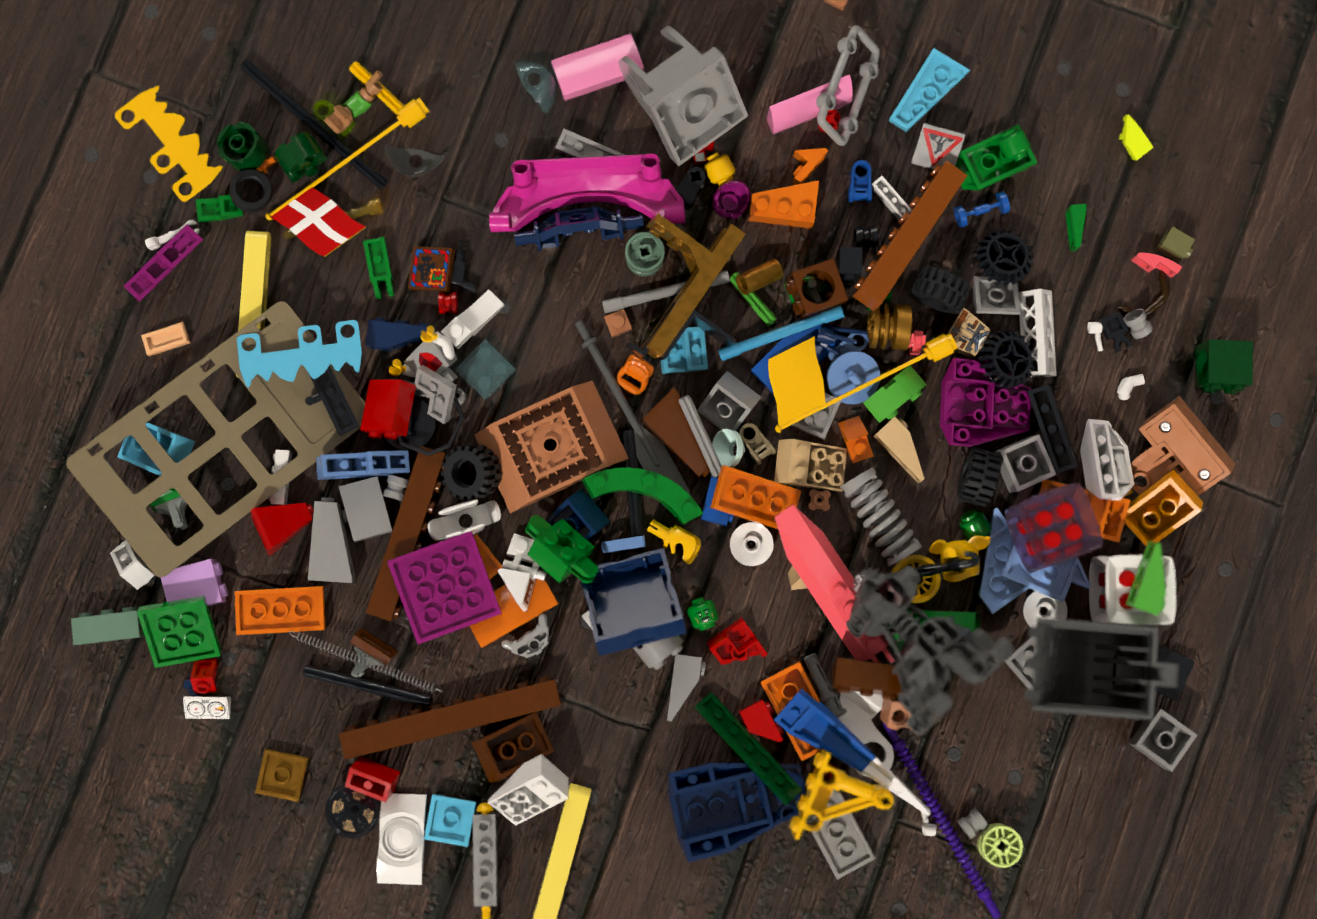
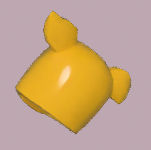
(955, 549)

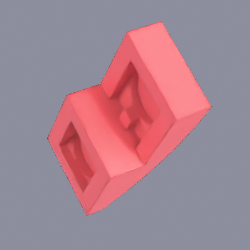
(1150, 261)

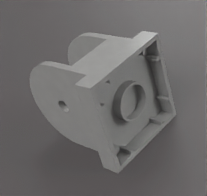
(686, 96)

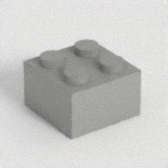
(1025, 463)
(1163, 739)

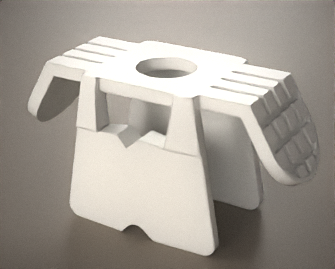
(449, 525)

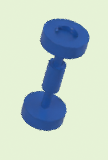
(1001, 202)

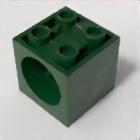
(1223, 366)

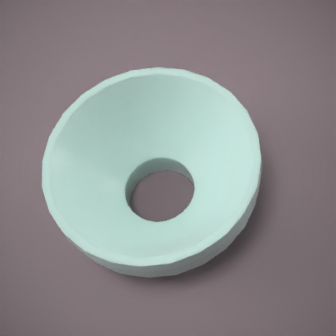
(723, 445)

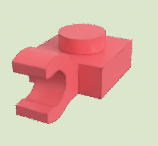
(917, 340)

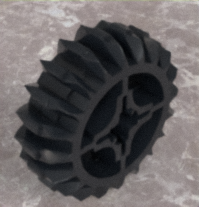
(1012, 271)
(1002, 369)

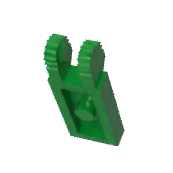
(378, 265)

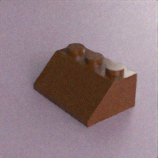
(865, 678)

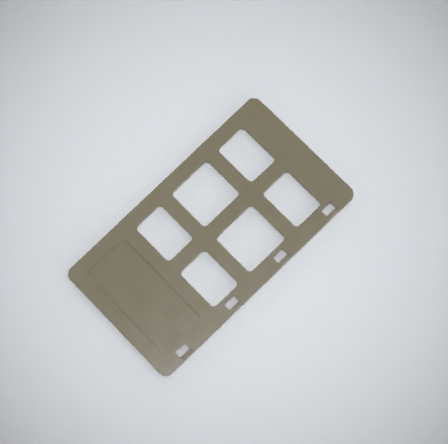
(303, 425)

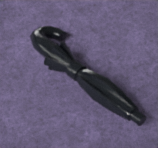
(956, 565)

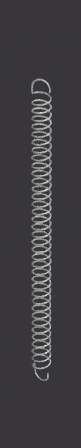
(400, 677)

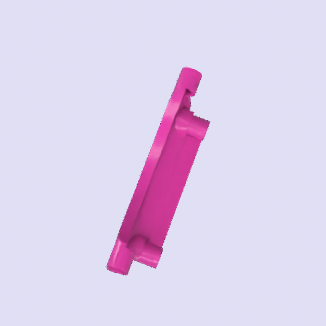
(566, 181)

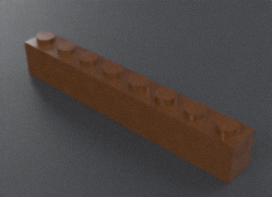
(407, 530)

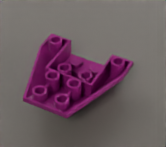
(977, 410)

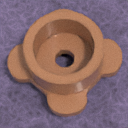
(814, 504)

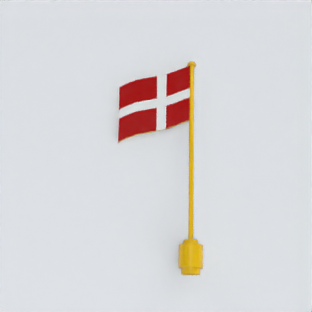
(318, 218)

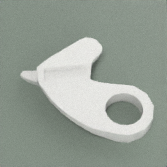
(858, 720)

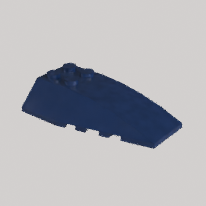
(725, 806)

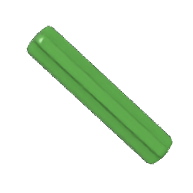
(756, 303)

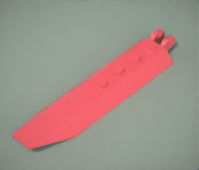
(826, 580)

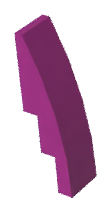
(163, 263)

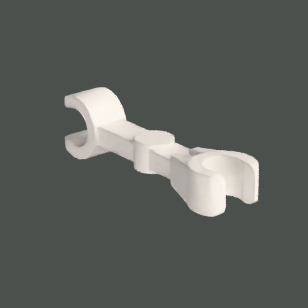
(155, 242)

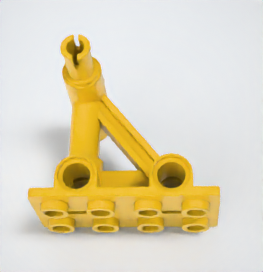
(820, 791)

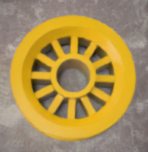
(935, 579)

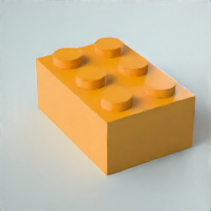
(1162, 508)

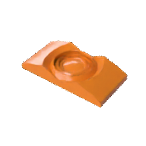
(1109, 513)

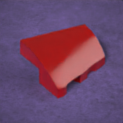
(735, 643)

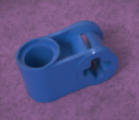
(860, 187)

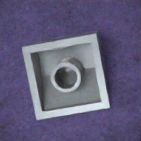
(729, 403)

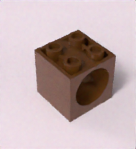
(829, 274)

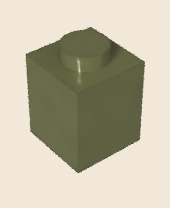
(1176, 244)

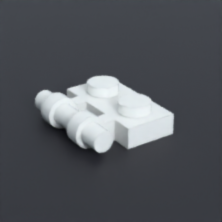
(518, 550)

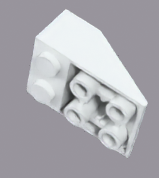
(531, 790)

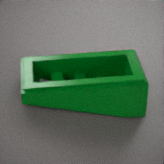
(1075, 221)

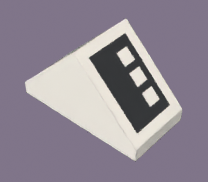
(520, 586)

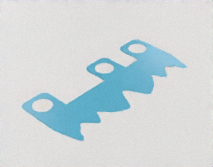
(312, 355)

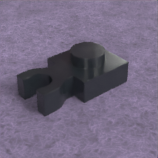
(1114, 328)

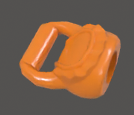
(637, 369)

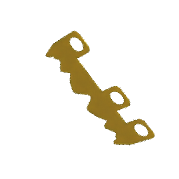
(178, 148)

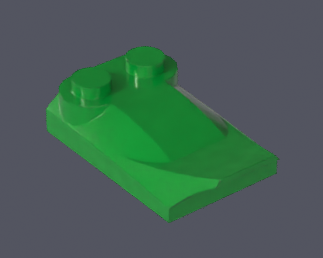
(987, 165)

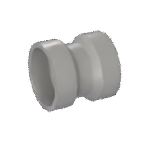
(1137, 322)
(395, 487)
(972, 823)

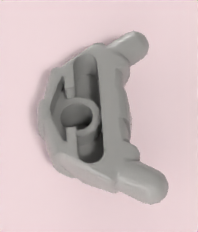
(532, 641)

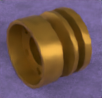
(890, 326)

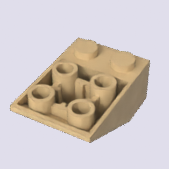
(810, 465)

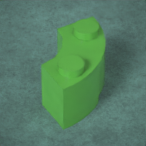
(894, 394)

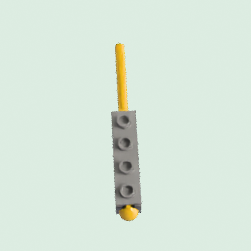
(485, 858)

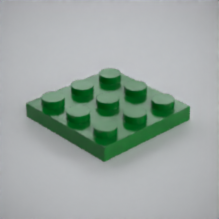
(179, 631)

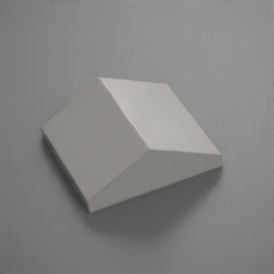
(994, 298)

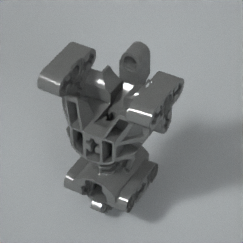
(928, 649)

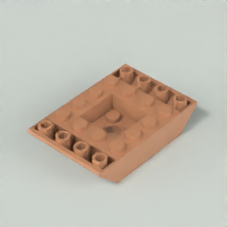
(583, 440)

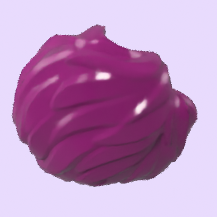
(731, 199)

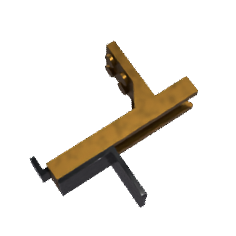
(704, 267)

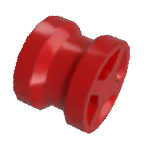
(832, 117)
(448, 303)

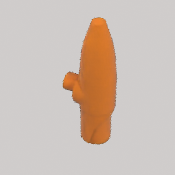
(264, 166)

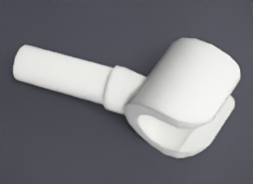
(1096, 328)
(928, 829)

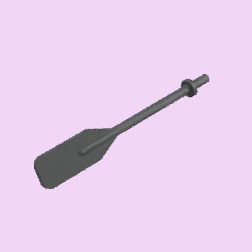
(649, 449)

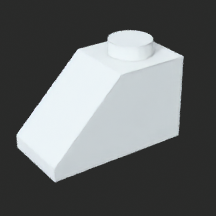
(130, 565)

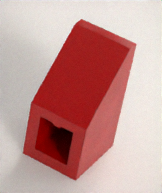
(759, 720)

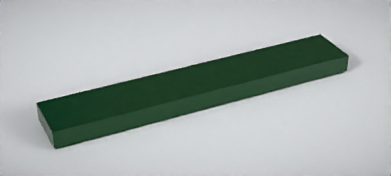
(748, 748)

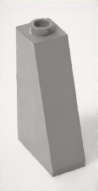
(329, 549)

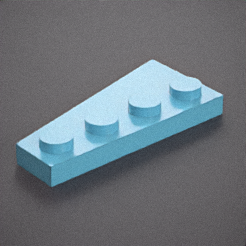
(930, 85)

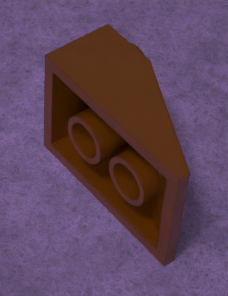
(512, 746)

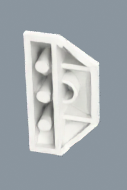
(1105, 461)

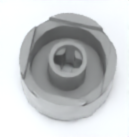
(655, 652)

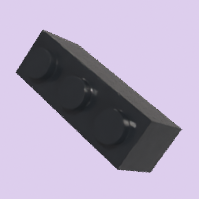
(849, 265)

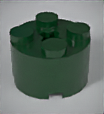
(242, 146)
(300, 156)

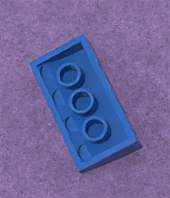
(761, 371)

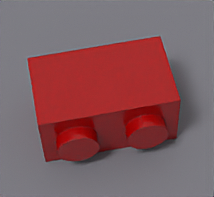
(372, 779)

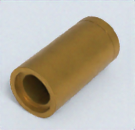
(759, 276)

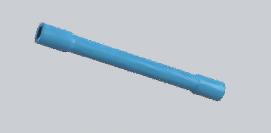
(824, 317)

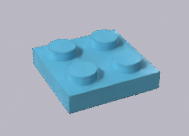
(450, 820)

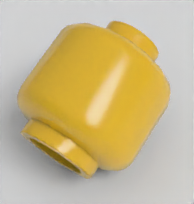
(719, 168)

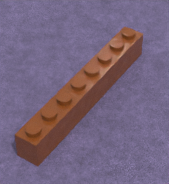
(909, 236)

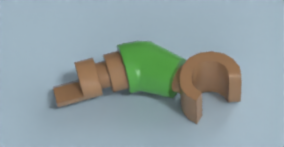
(355, 105)

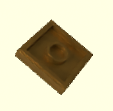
(282, 775)

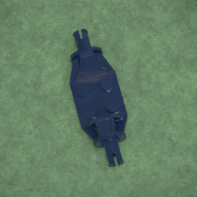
(578, 220)

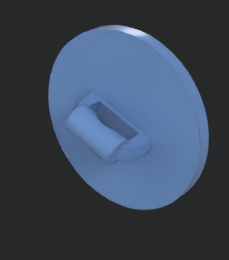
(851, 371)

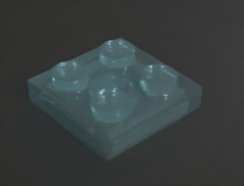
(485, 369)

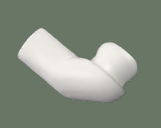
(1127, 384)

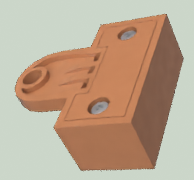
(1183, 445)

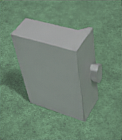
(365, 509)

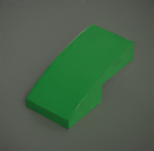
(216, 209)

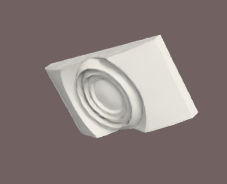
(402, 839)

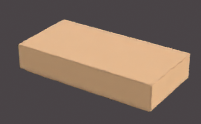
(165, 339)

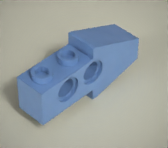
(362, 465)

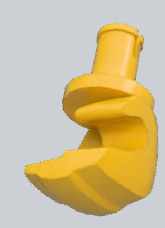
(676, 535)

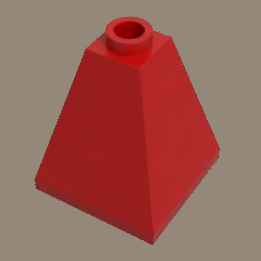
(280, 523)

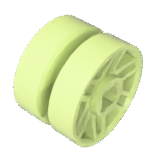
(1008, 852)

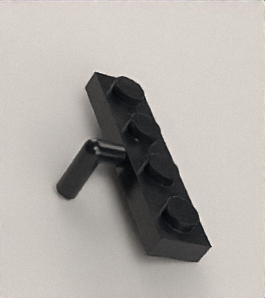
(334, 402)

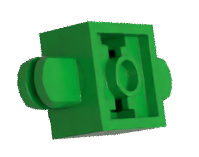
(560, 550)

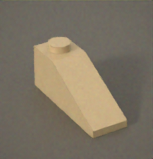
(900, 446)

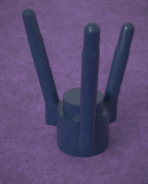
(828, 334)

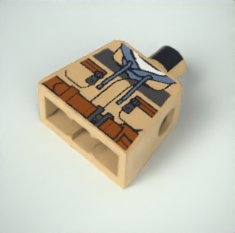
(968, 334)

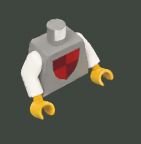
(434, 353)

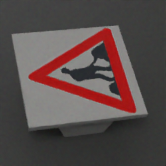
(937, 146)

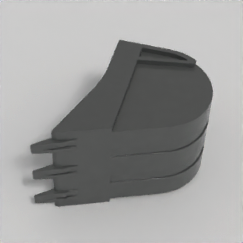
(1096, 669)

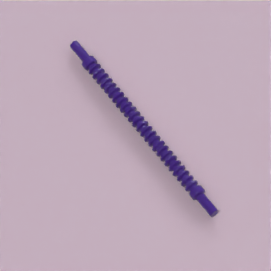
(983, 892)

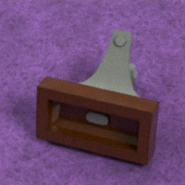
(371, 648)

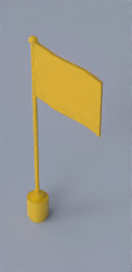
(800, 385)

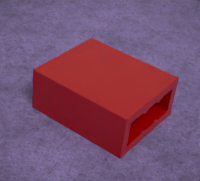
(388, 408)

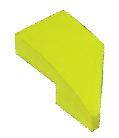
(1134, 139)

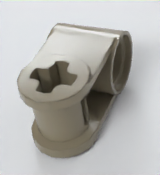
(756, 444)

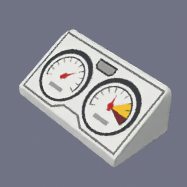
(207, 707)

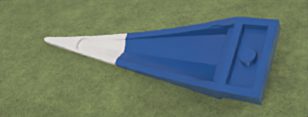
(822, 729)

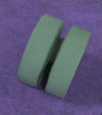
(640, 244)

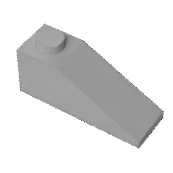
(685, 677)

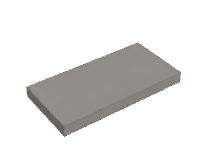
(842, 841)

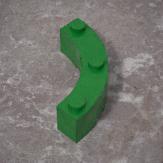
(645, 483)

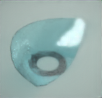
(543, 92)

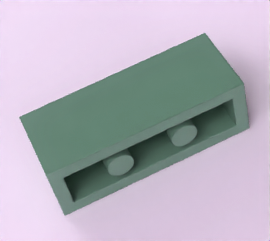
(106, 627)

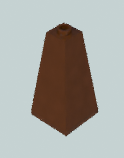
(672, 428)

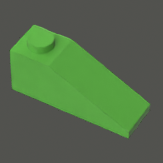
(1149, 584)

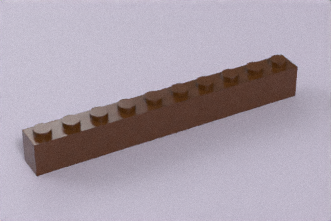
(449, 719)

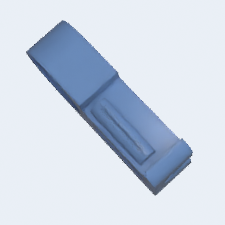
(846, 346)
(623, 544)

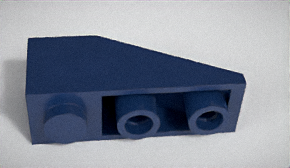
(391, 336)

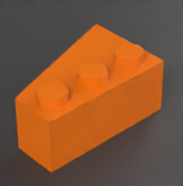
(786, 205)

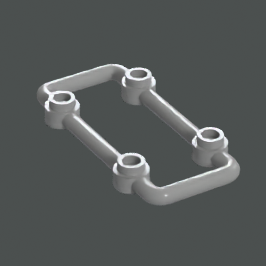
(867, 70)

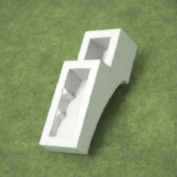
(472, 319)

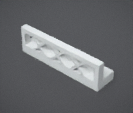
(1043, 328)

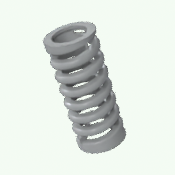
(900, 546)

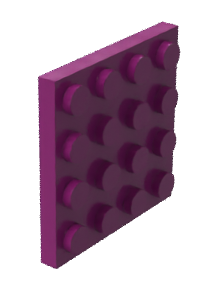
(444, 587)

